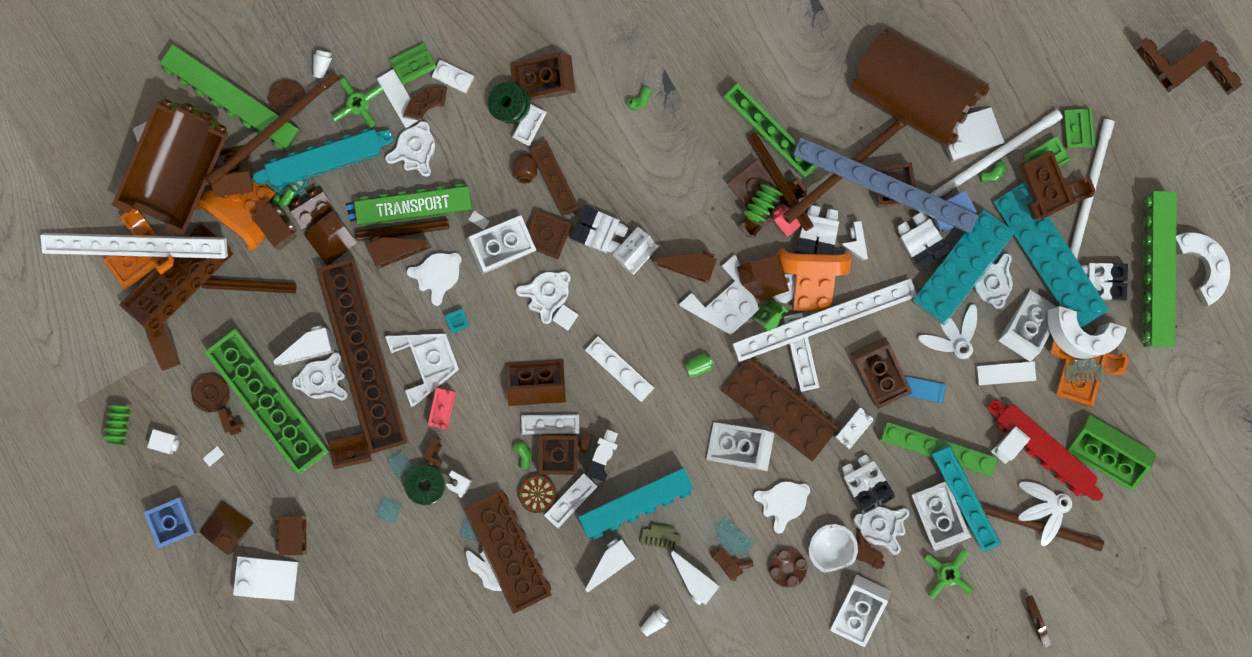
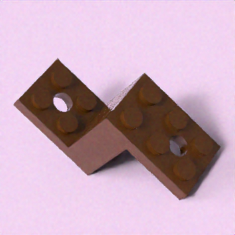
(1201, 56)

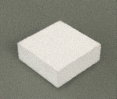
(565, 317)

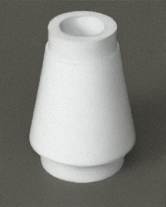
(321, 62)
(656, 621)

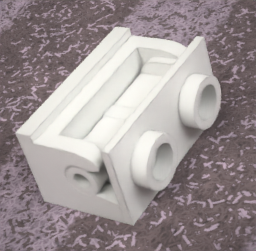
(635, 250)

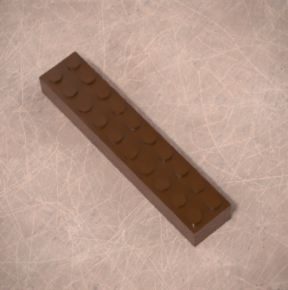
(363, 356)

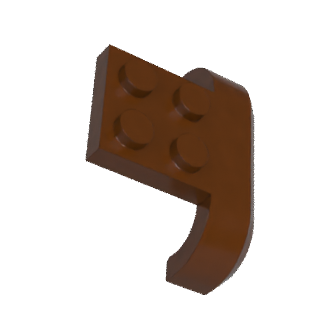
(745, 187)
(1049, 187)

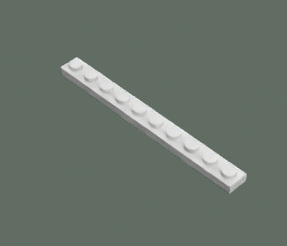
(134, 245)
(824, 320)

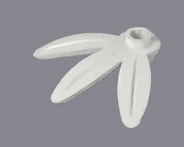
(957, 340)
(1052, 507)

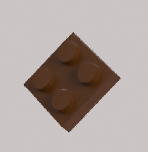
(549, 234)

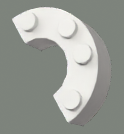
(1215, 264)
(1075, 341)

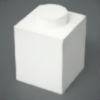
(163, 441)

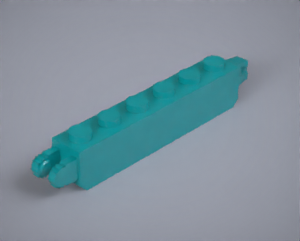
(323, 159)

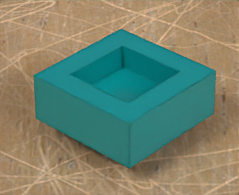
(457, 321)

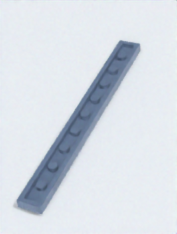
(885, 185)

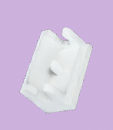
(854, 428)
(462, 484)

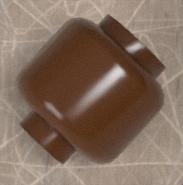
(524, 168)

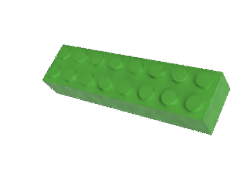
(1159, 269)
(267, 401)

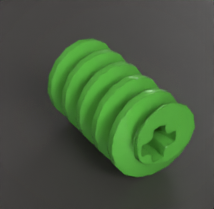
(762, 204)
(116, 424)

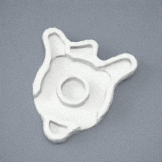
(414, 148)
(437, 273)
(996, 283)
(547, 293)
(321, 379)
(783, 501)
(882, 527)

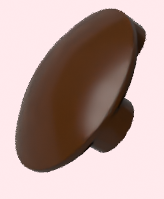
(788, 568)

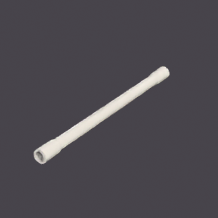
(1046, 122)
(1105, 135)

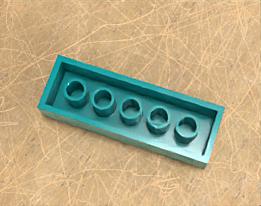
(964, 268)
(636, 502)

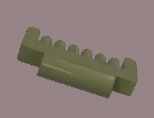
(661, 532)

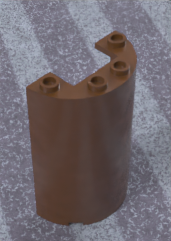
(917, 86)
(171, 164)

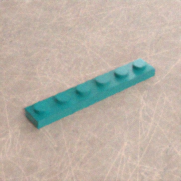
(966, 498)

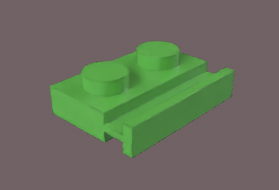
(413, 63)
(1079, 128)
(1051, 145)
(769, 315)

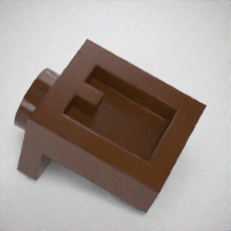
(227, 420)
(433, 448)

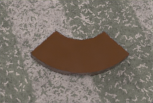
(424, 101)
(1038, 622)

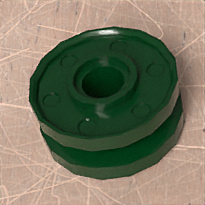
(519, 104)
(413, 481)

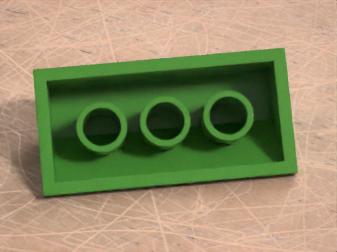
(1111, 452)

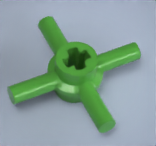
(362, 110)
(955, 572)

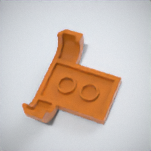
(237, 210)
(132, 268)
(814, 277)
(1085, 392)

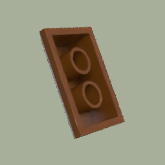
(535, 382)

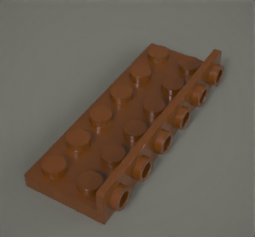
(163, 294)
(780, 408)
(508, 551)

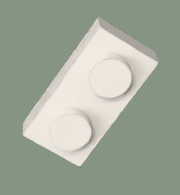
(453, 76)

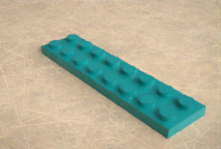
(1051, 257)

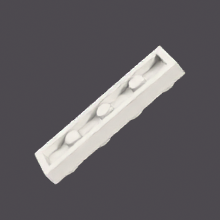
(802, 359)
(619, 369)

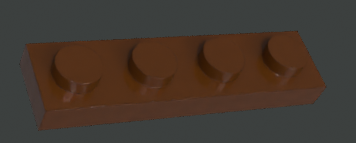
(554, 178)

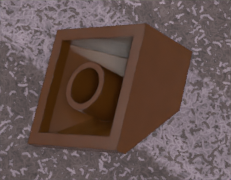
(330, 238)
(764, 277)
(226, 528)

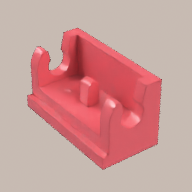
(441, 408)

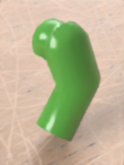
(640, 101)
(994, 176)
(284, 200)
(524, 452)

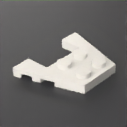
(730, 308)
(433, 360)

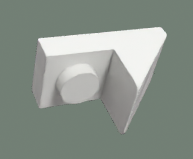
(857, 247)
(1010, 445)

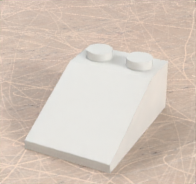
(976, 135)
(500, 244)
(1028, 327)
(310, 345)
(740, 446)
(941, 516)
(612, 561)
(265, 578)
(697, 583)
(861, 610)

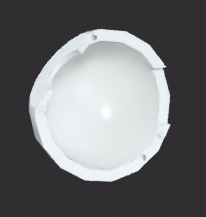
(833, 548)

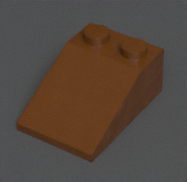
(545, 75)
(238, 179)
(391, 250)
(692, 265)
(881, 372)

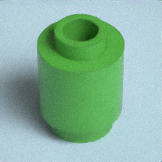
(699, 365)

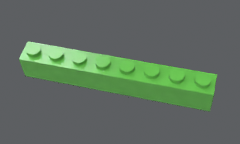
(226, 95)

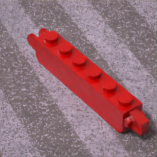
(1048, 451)

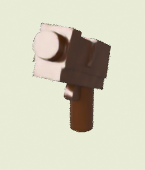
(867, 555)
(731, 567)

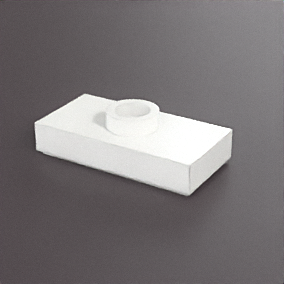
(529, 125)

